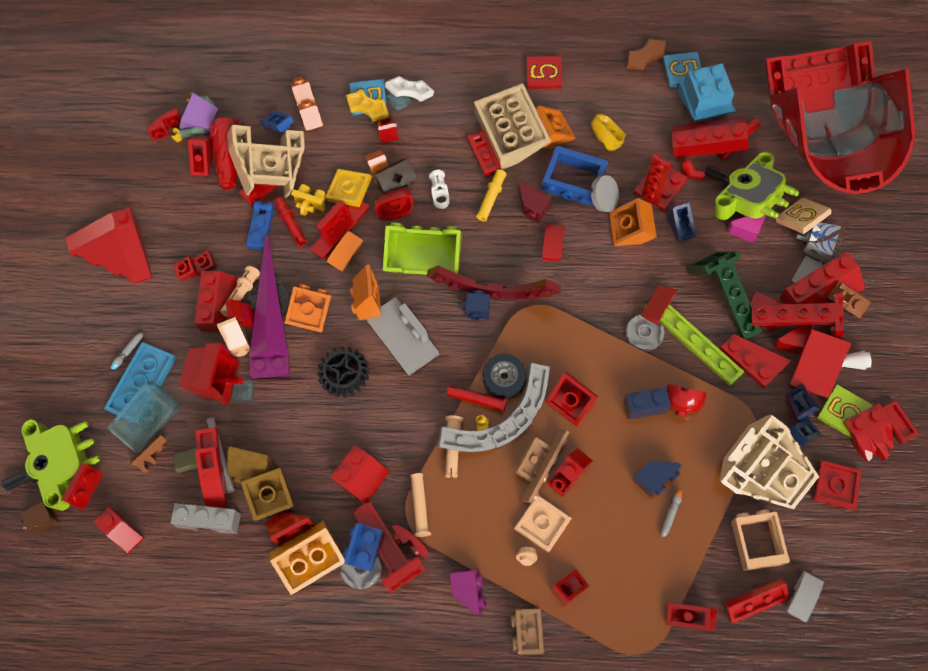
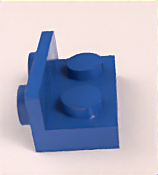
(363, 547)

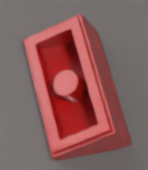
(658, 304)

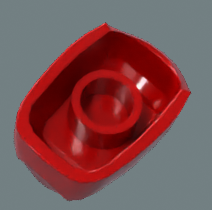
(394, 204)

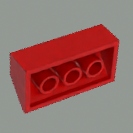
(710, 137)
(818, 284)

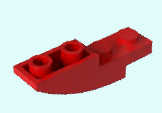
(210, 468)

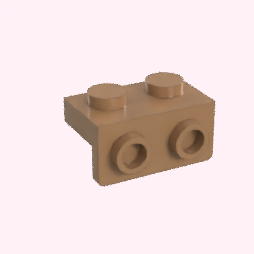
(528, 630)

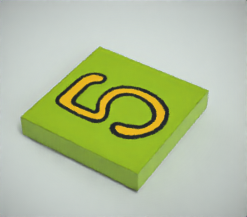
(840, 407)

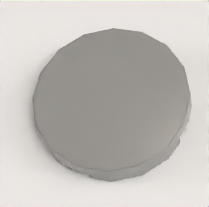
(605, 193)
(644, 333)
(361, 578)

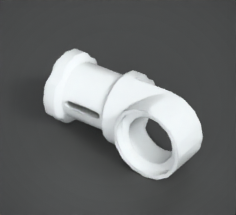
(437, 192)

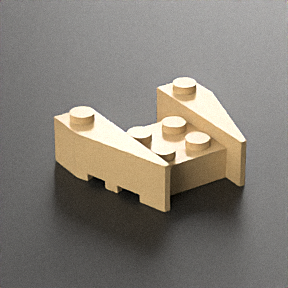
(265, 162)

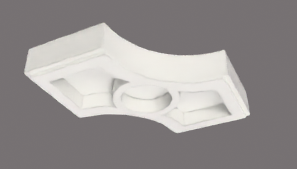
(402, 87)

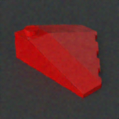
(114, 244)

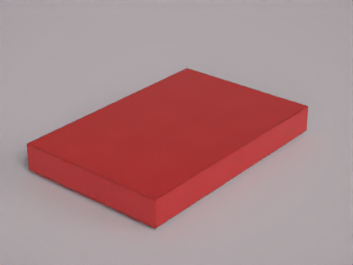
(820, 363)

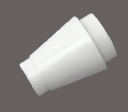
(858, 360)

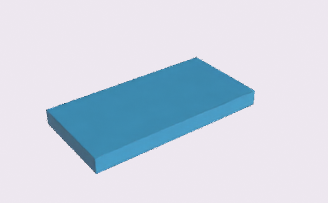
(146, 366)

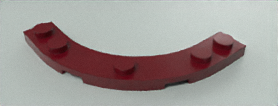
(530, 291)

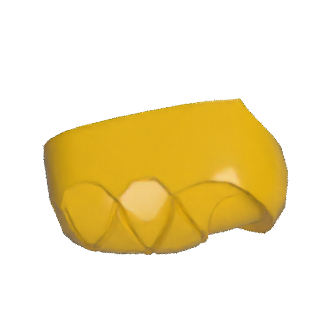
(607, 132)

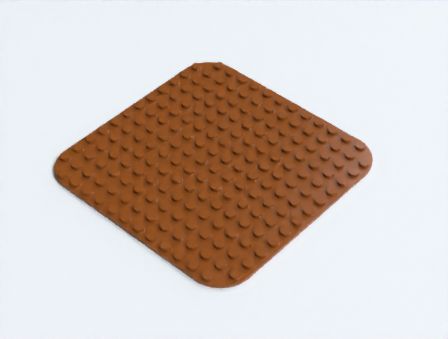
(613, 522)

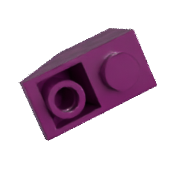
(467, 589)

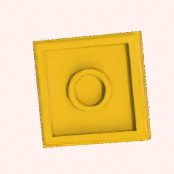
(348, 187)

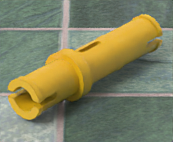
(493, 189)

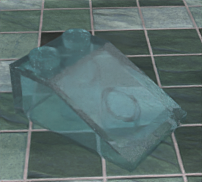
(144, 416)

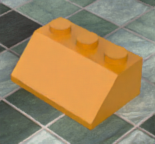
(306, 557)

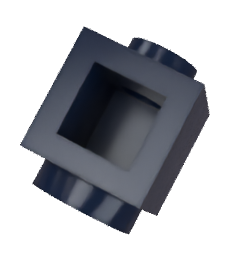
(477, 305)

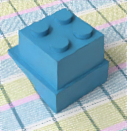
(707, 93)

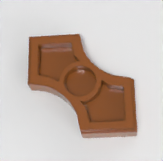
(652, 51)

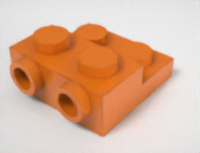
(308, 308)

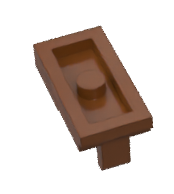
(852, 301)
(155, 445)

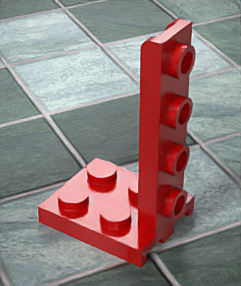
(660, 183)
(802, 314)
(400, 569)

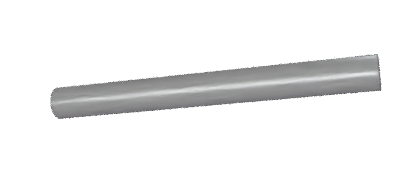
(229, 484)

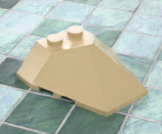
(768, 464)

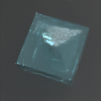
(398, 102)

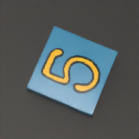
(678, 65)
(373, 89)

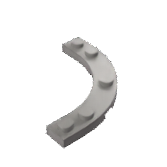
(508, 429)

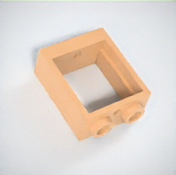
(781, 556)

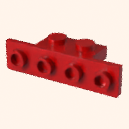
(335, 226)

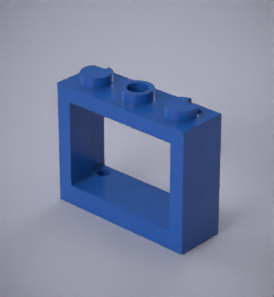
(576, 160)

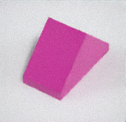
(746, 228)

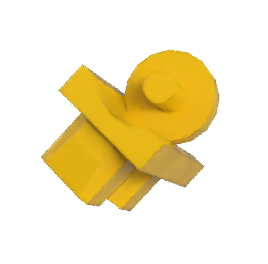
(307, 202)

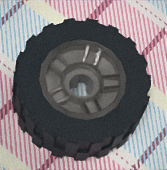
(504, 365)

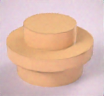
(526, 556)

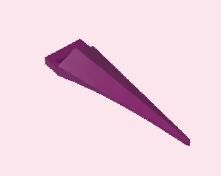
(268, 344)

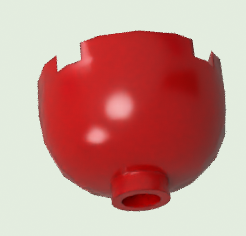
(685, 399)

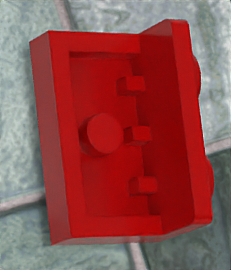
(82, 486)

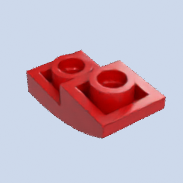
(160, 126)
(553, 243)
(193, 267)
(241, 311)
(404, 536)

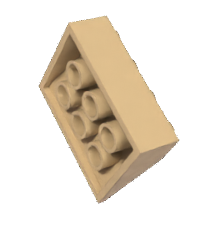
(511, 125)

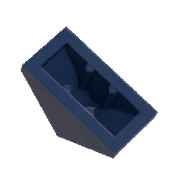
(681, 221)
(802, 402)

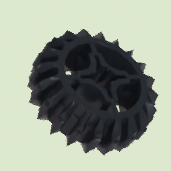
(330, 367)

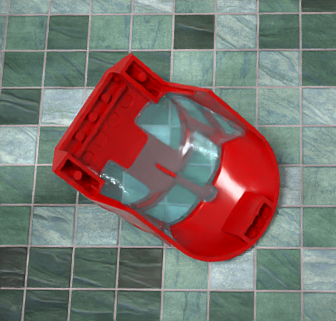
(837, 109)

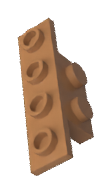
(537, 462)

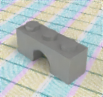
(205, 517)

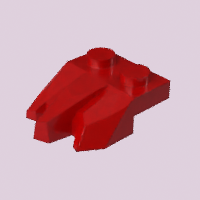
(871, 433)

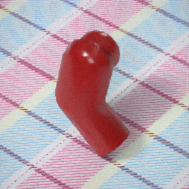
(690, 171)

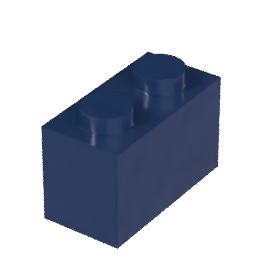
(647, 403)

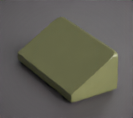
(185, 461)

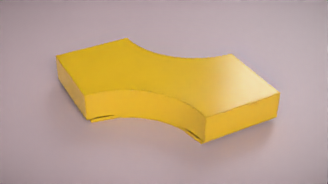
(373, 108)

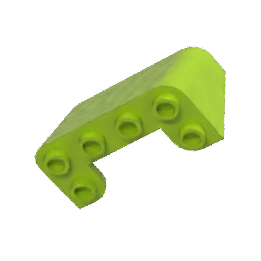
(419, 250)

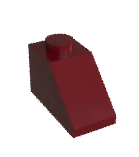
(533, 202)

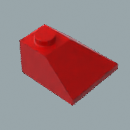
(287, 526)

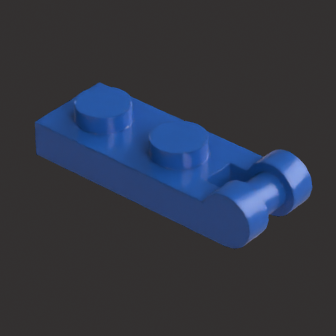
(277, 121)
(260, 225)

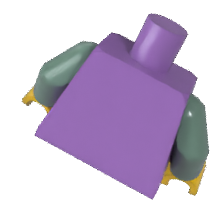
(196, 117)

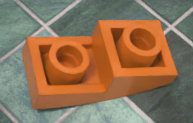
(345, 251)

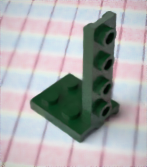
(732, 289)

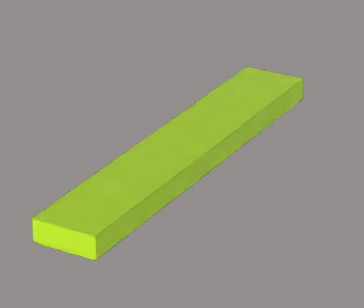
(701, 346)

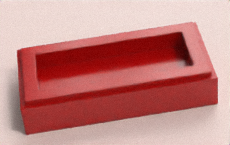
(901, 424)

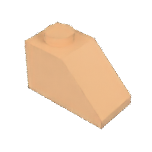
(234, 337)

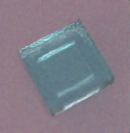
(243, 392)

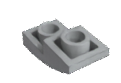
(805, 596)

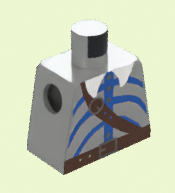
(823, 241)

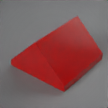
(572, 399)

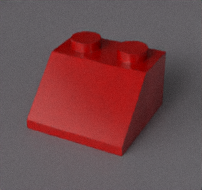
(359, 474)

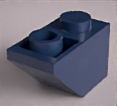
(655, 475)

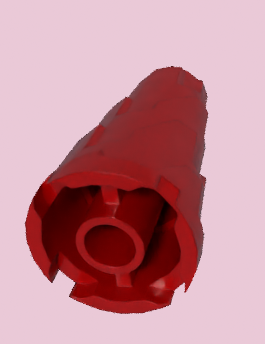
(224, 165)

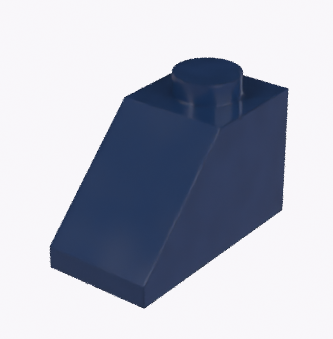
(804, 432)

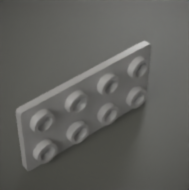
(403, 336)

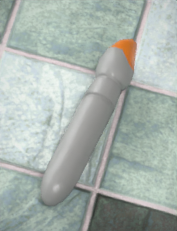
(676, 500)

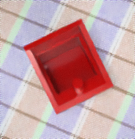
(211, 372)

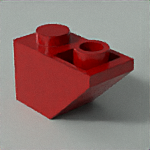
(570, 471)

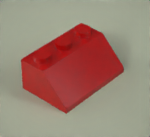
(213, 293)

